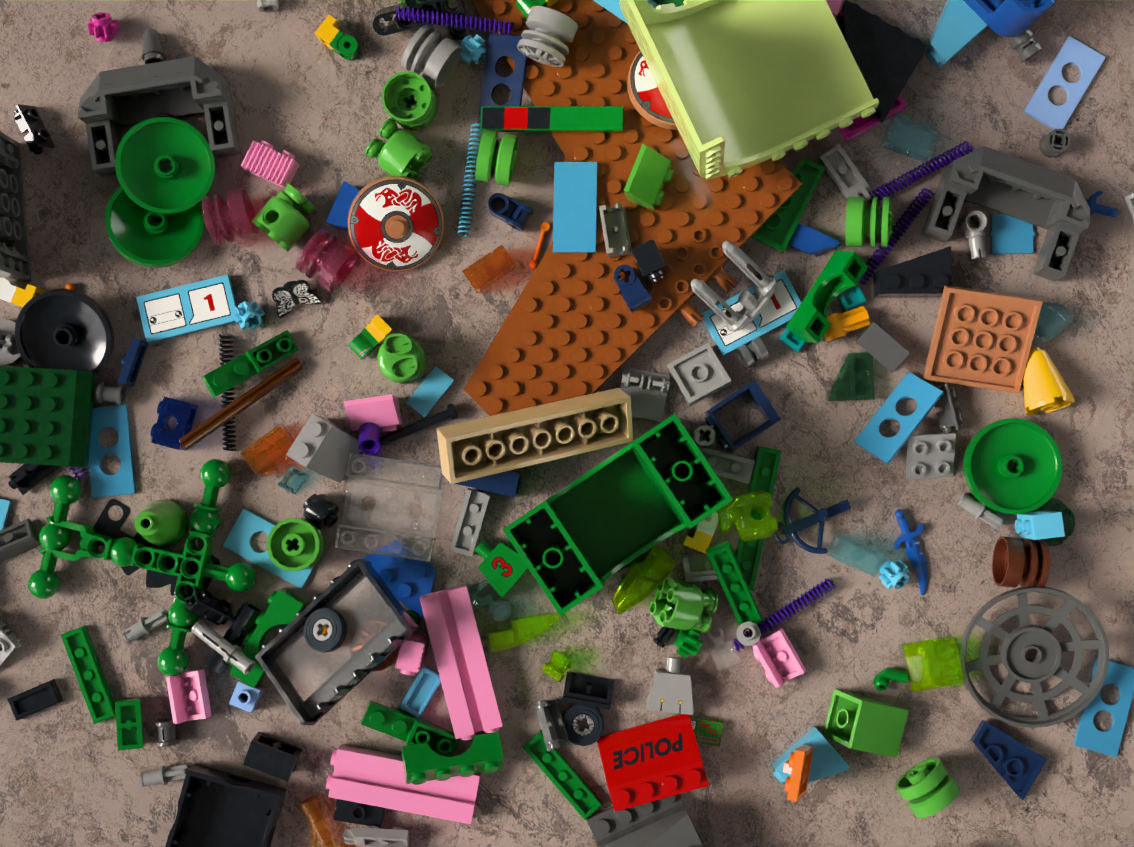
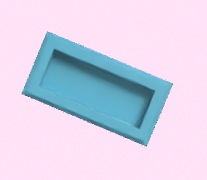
(430, 391)
(421, 692)

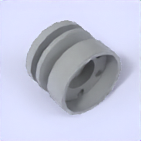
(547, 36)
(431, 56)

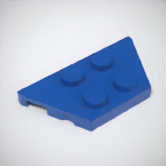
(405, 578)

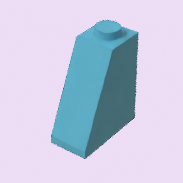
(953, 31)
(824, 759)

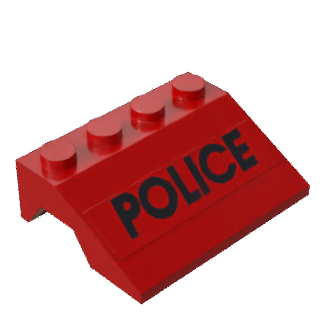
(652, 762)

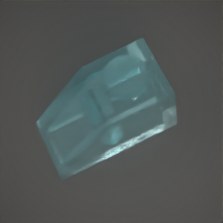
(1052, 320)

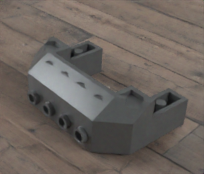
(142, 91)
(1016, 191)

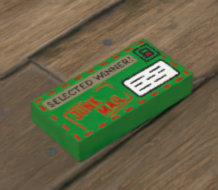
(707, 730)

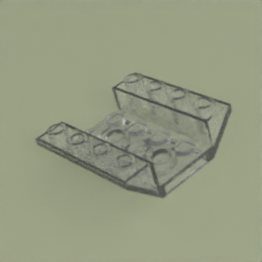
(390, 526)

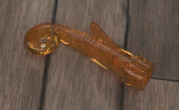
(317, 824)

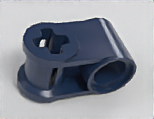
(511, 211)
(634, 291)

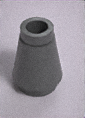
(152, 47)

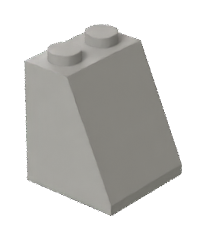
(324, 447)

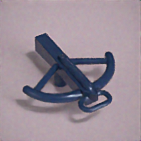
(819, 516)

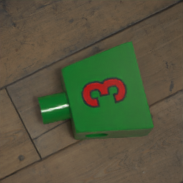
(500, 566)

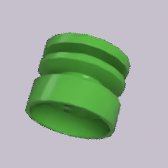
(407, 88)
(868, 222)

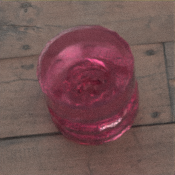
(225, 217)
(325, 259)

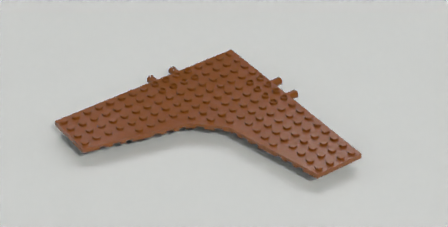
(571, 318)

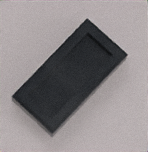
(35, 699)

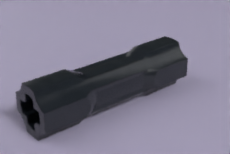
(236, 634)

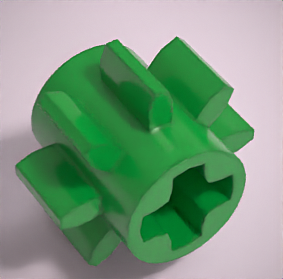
(688, 642)

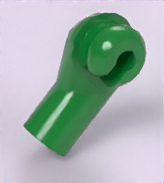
(888, 675)

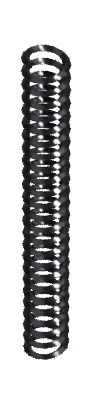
(227, 432)

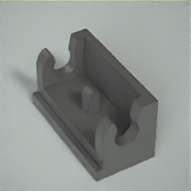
(882, 347)

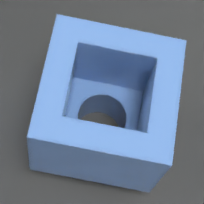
(254, 696)

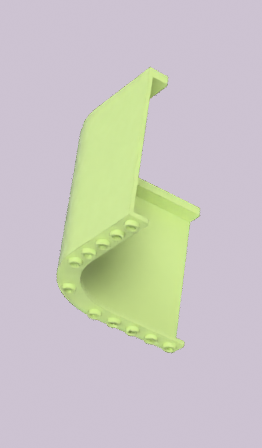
(749, 76)

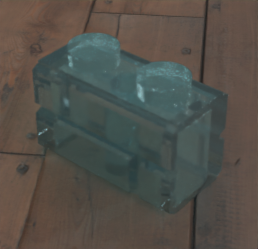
(910, 138)
(855, 555)

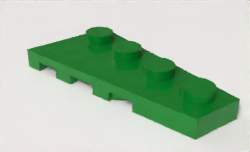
(781, 225)

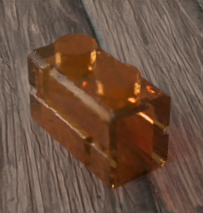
(489, 269)
(269, 451)

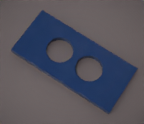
(499, 47)

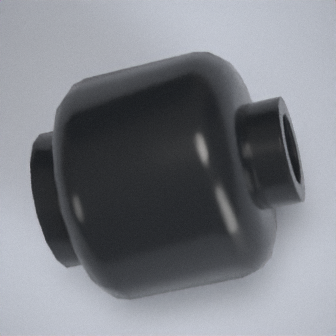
(320, 511)

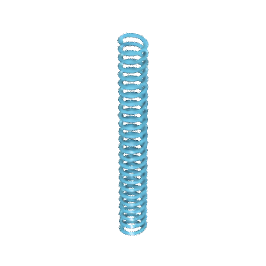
(467, 179)

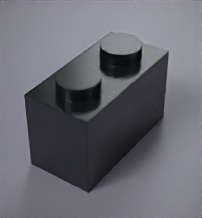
(650, 262)

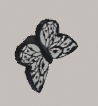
(293, 293)

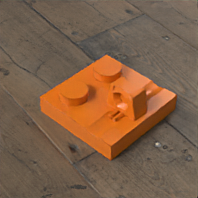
(799, 768)

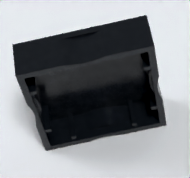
(225, 810)

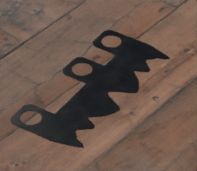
(153, 579)

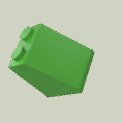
(865, 723)

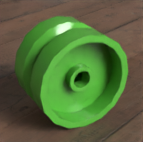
(492, 157)
(282, 549)
(927, 787)

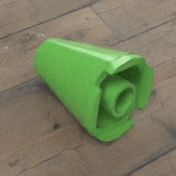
(162, 523)

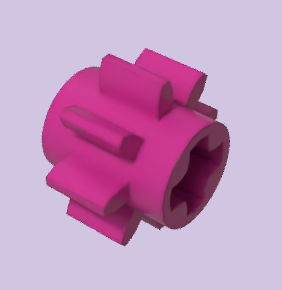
(103, 27)

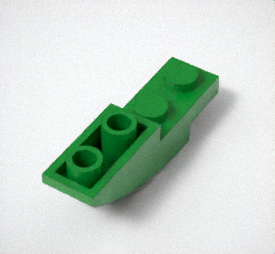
(250, 363)
(409, 728)

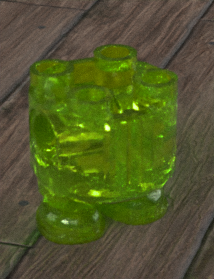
(740, 515)

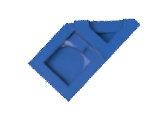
(812, 241)

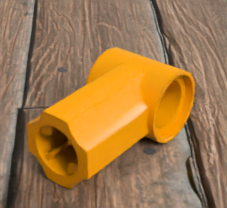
(846, 322)

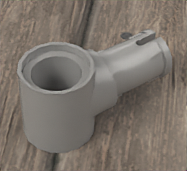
(974, 236)

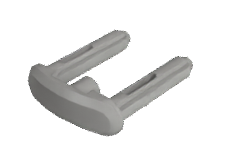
(752, 304)

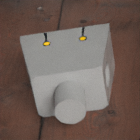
(671, 689)

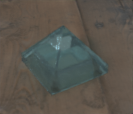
(293, 479)

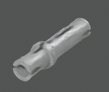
(230, 652)

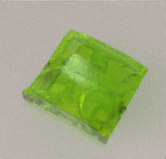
(933, 663)

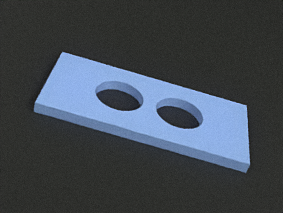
(1071, 53)

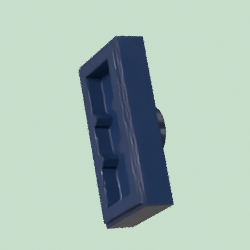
(132, 362)

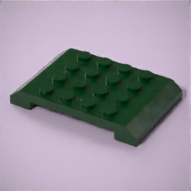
(45, 416)

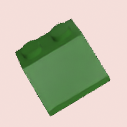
(648, 178)

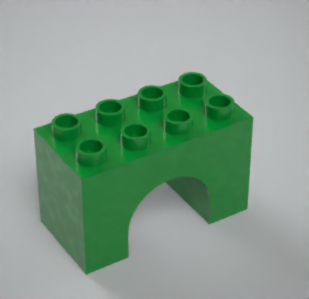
(616, 513)

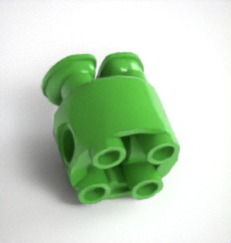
(402, 152)
(283, 217)
(402, 359)
(681, 605)

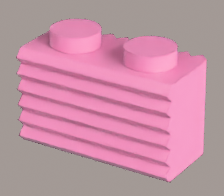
(270, 164)
(412, 654)

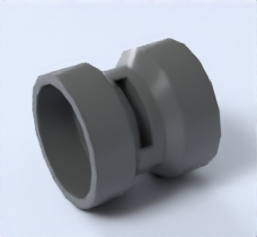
(1024, 40)
(1050, 146)
(753, 352)

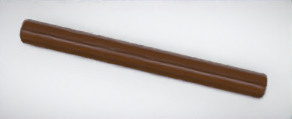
(240, 404)

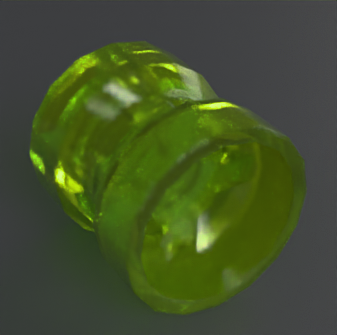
(561, 661)

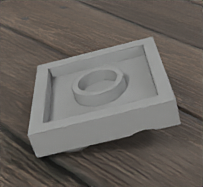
(699, 374)

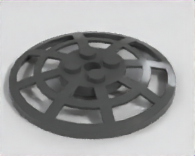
(1042, 665)

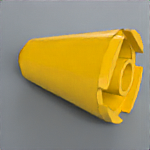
(1044, 385)

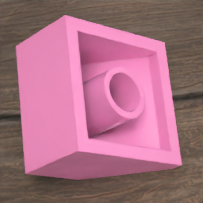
(379, 410)

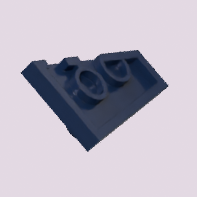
(1010, 758)

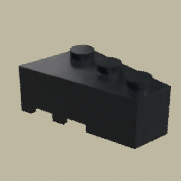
(916, 277)

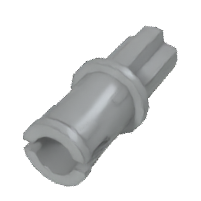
(979, 510)
(145, 625)
(163, 775)

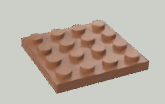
(982, 339)

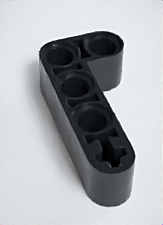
(439, 5)

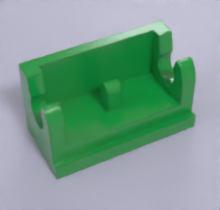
(129, 723)

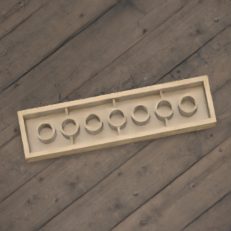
(534, 435)

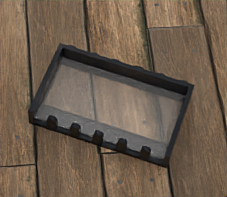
(318, 680)

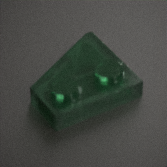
(854, 379)

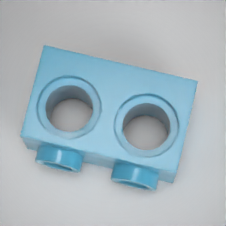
(1040, 525)

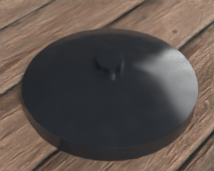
(64, 332)

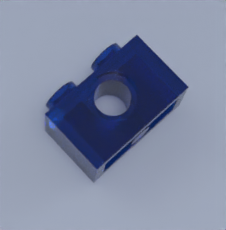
(184, 414)

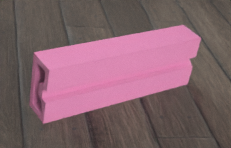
(461, 662)
(380, 781)

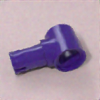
(369, 439)

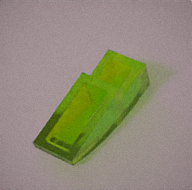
(643, 579)
(522, 630)

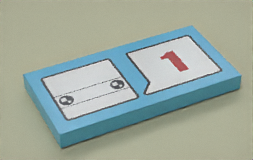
(187, 308)
(777, 312)

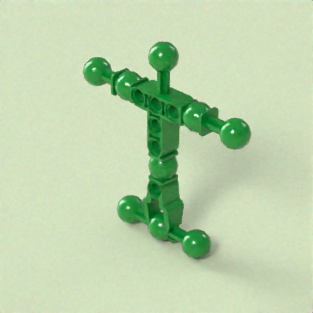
(127, 552)

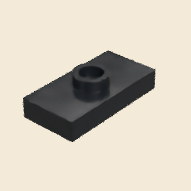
(358, 813)

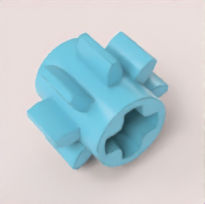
(473, 49)
(249, 315)
(894, 574)

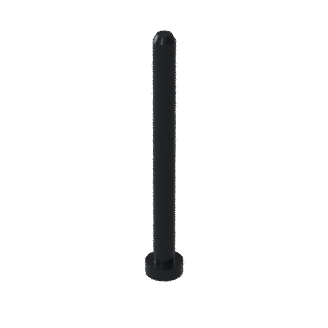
(450, 412)

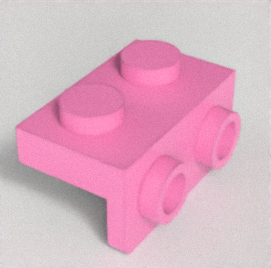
(778, 658)
(189, 696)

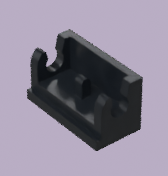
(588, 690)
(272, 756)

